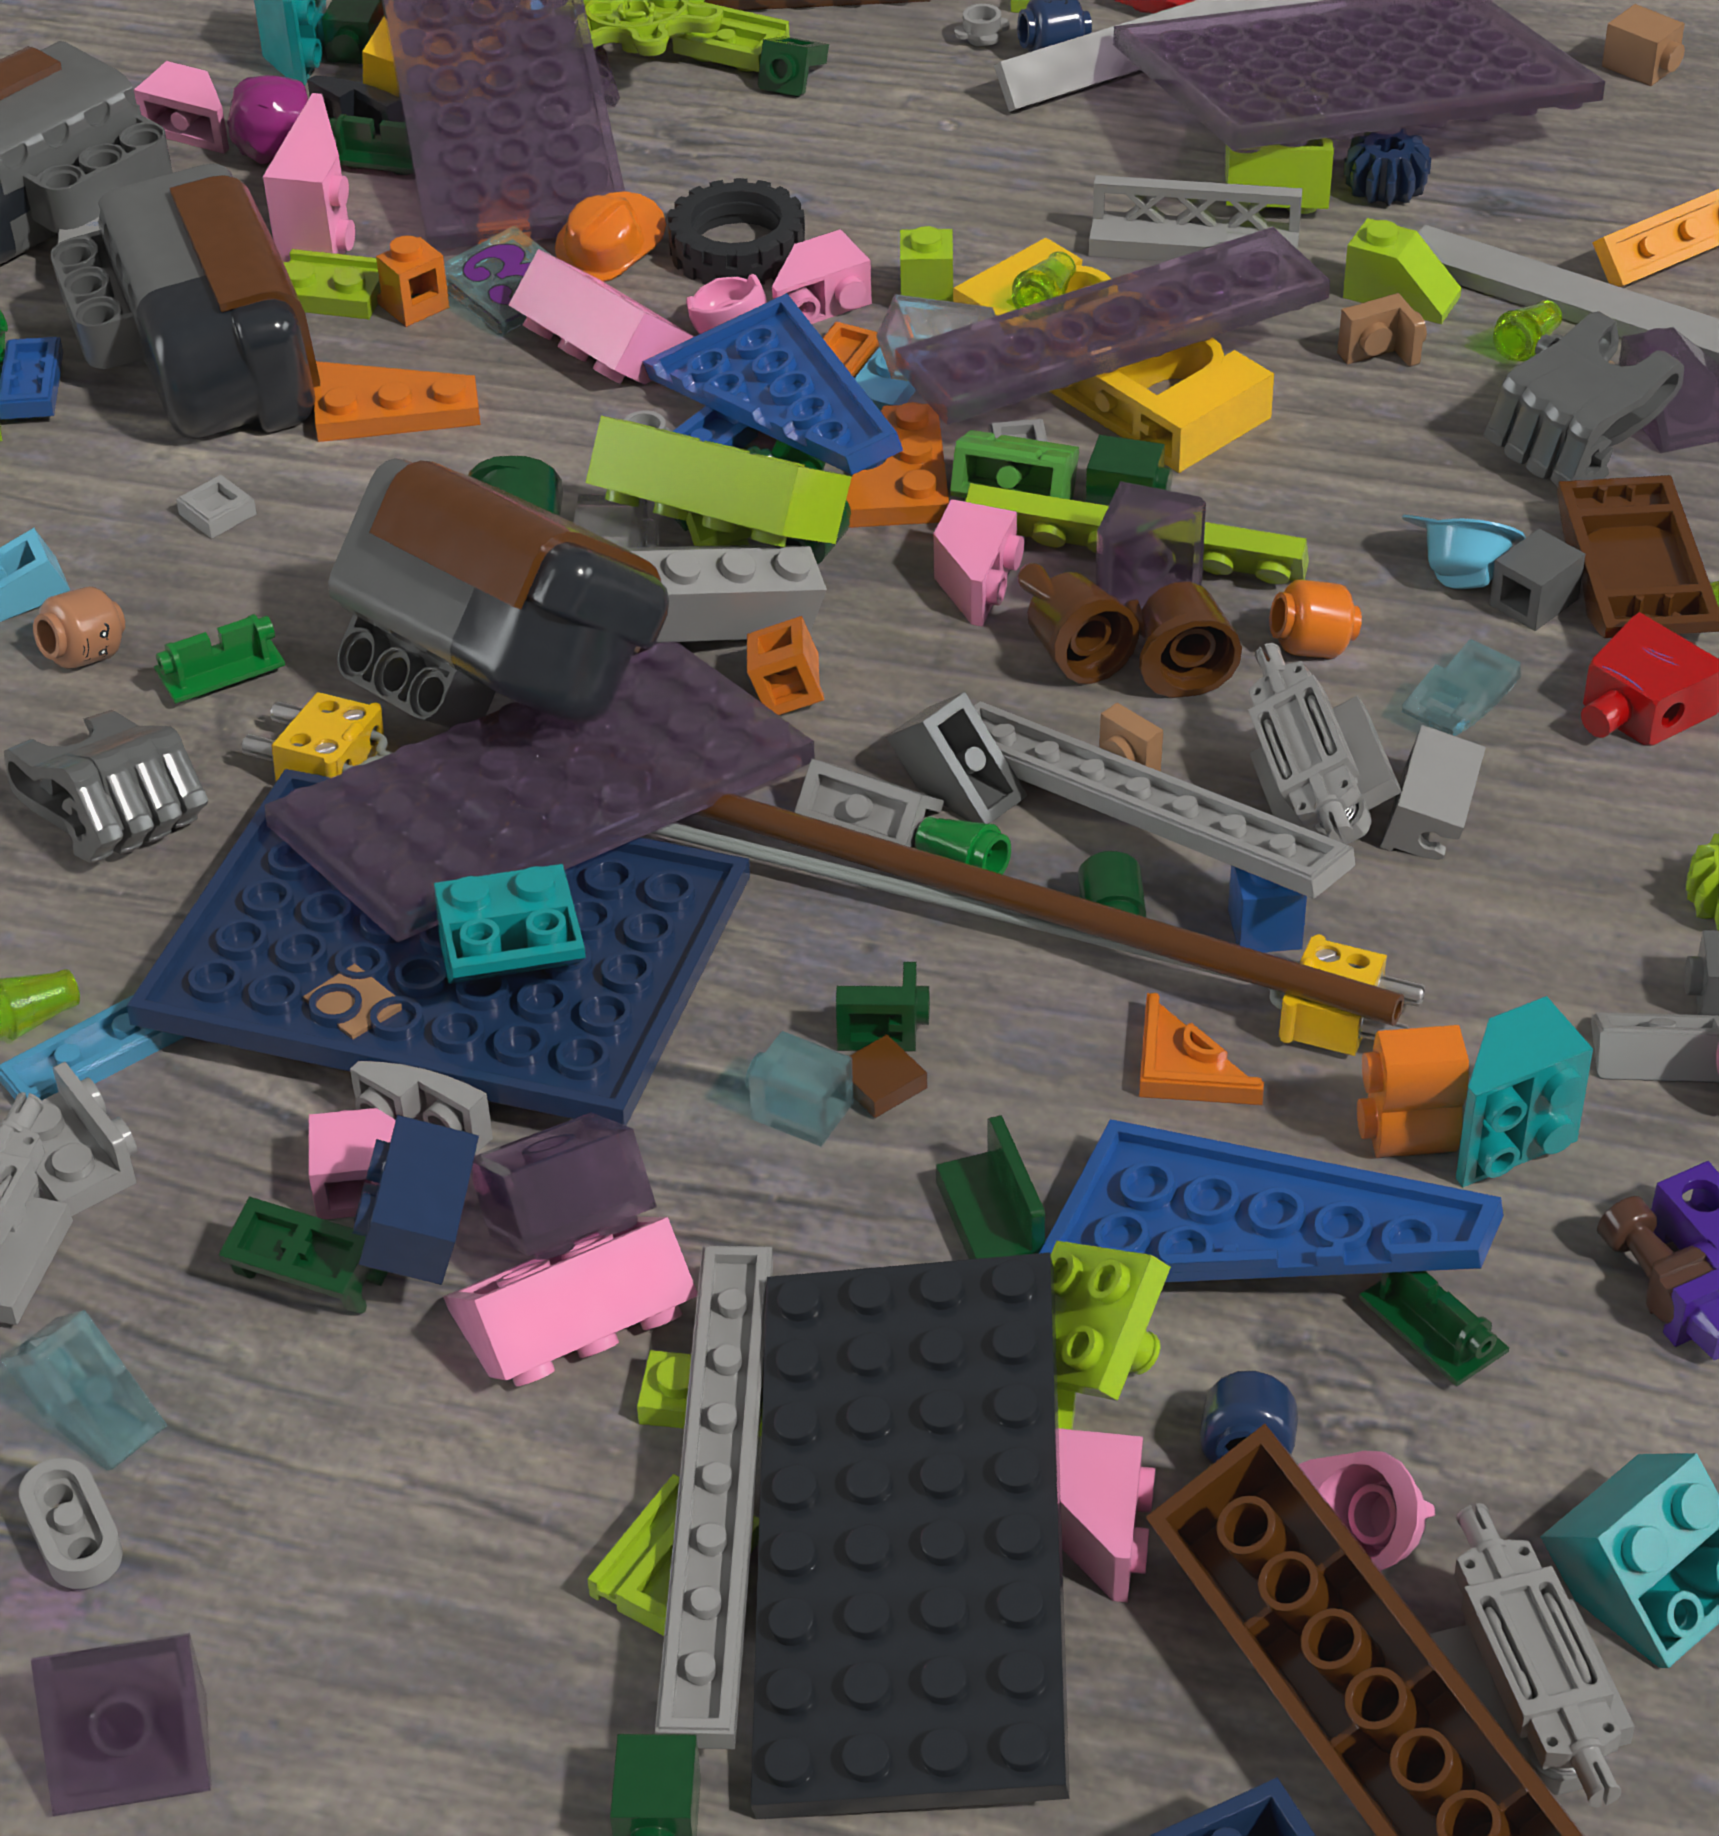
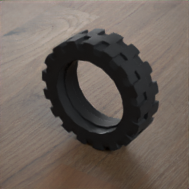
(734, 204)

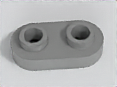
(74, 1527)

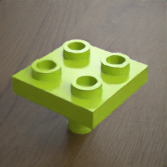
(1103, 1316)

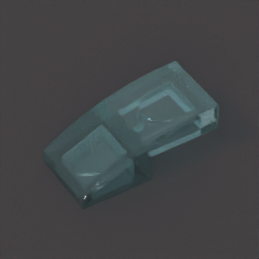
(1464, 690)

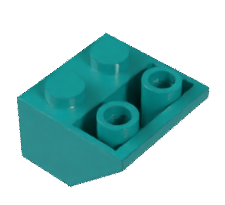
(292, 35)
(507, 923)
(1523, 1091)
(1646, 1554)

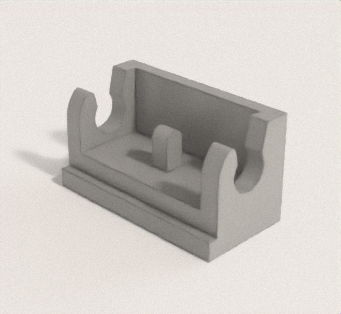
(1434, 794)

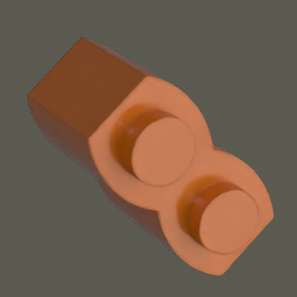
(1414, 1091)

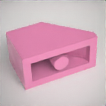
(184, 105)
(341, 1156)

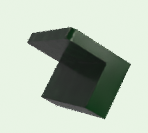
(993, 1199)

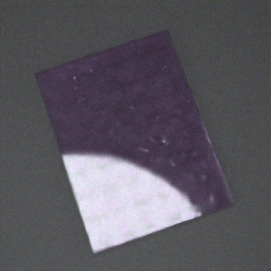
(1353, 68)

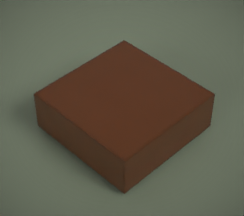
(885, 1076)

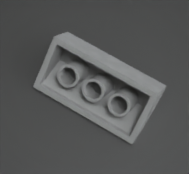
(734, 588)

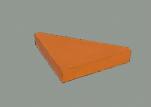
(1188, 1064)

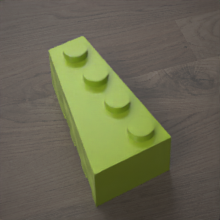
(718, 482)

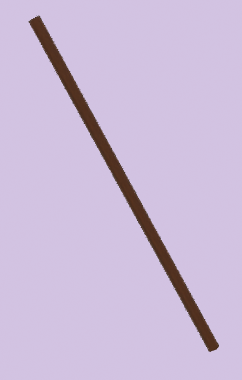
(1061, 908)

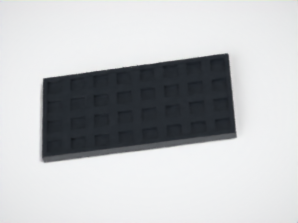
(910, 1541)

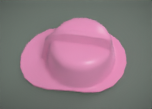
(1374, 1501)

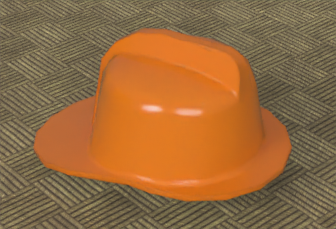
(610, 233)

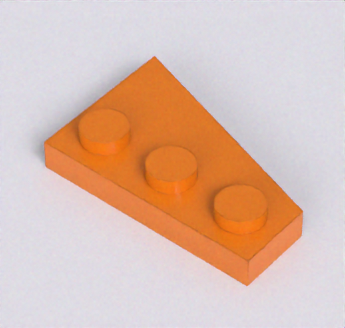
(389, 401)
(908, 484)

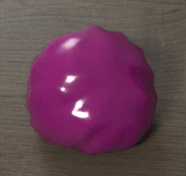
(263, 114)

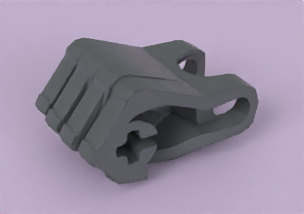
(1573, 405)
(111, 787)

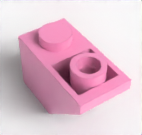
(825, 276)
(974, 555)
(1100, 1503)

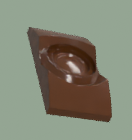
(1637, 554)

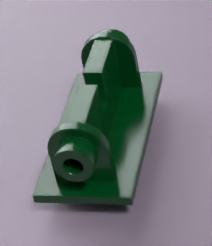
(362, 148)
(1435, 1324)

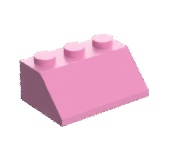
(592, 319)
(573, 1300)

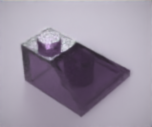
(1694, 412)

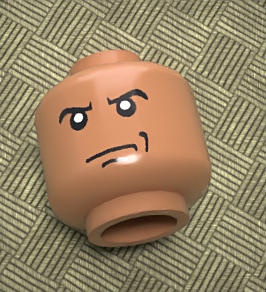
(79, 627)

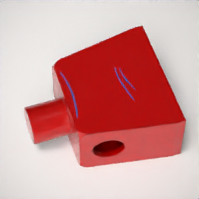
(1649, 684)

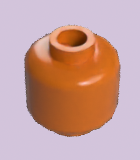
(1314, 619)

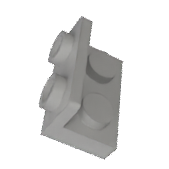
(82, 1147)

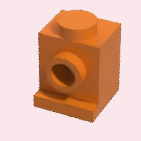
(410, 269)
(784, 666)

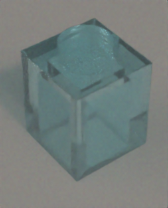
(800, 1088)

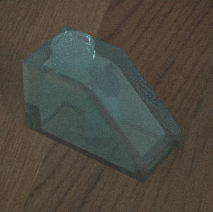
(84, 1389)

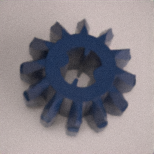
(1387, 166)

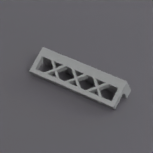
(1167, 237)

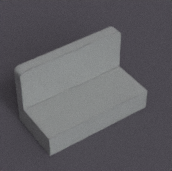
(863, 803)

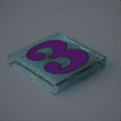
(489, 276)

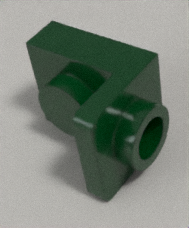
(787, 63)
(877, 1011)

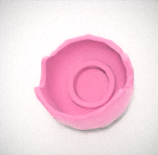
(724, 300)

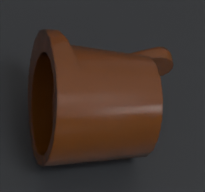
(1079, 624)
(1187, 641)

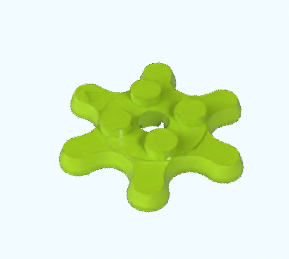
(648, 24)

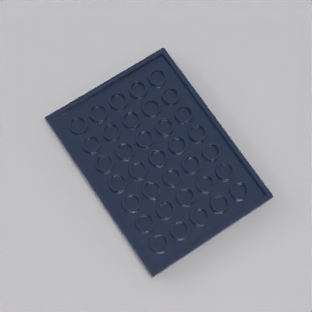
(530, 1040)

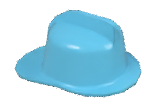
(1465, 549)

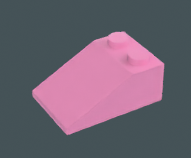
(307, 188)

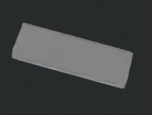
(1656, 1046)

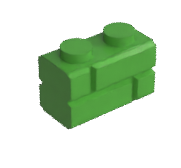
(1014, 465)

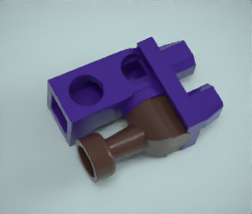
(1682, 1283)

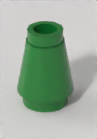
(965, 842)

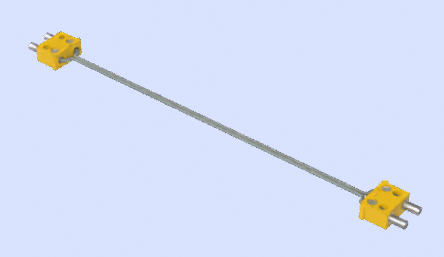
(345, 733)

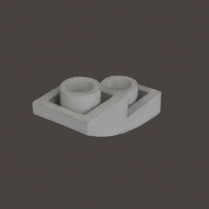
(422, 1096)

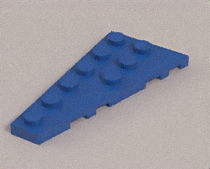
(782, 381)
(1265, 1213)

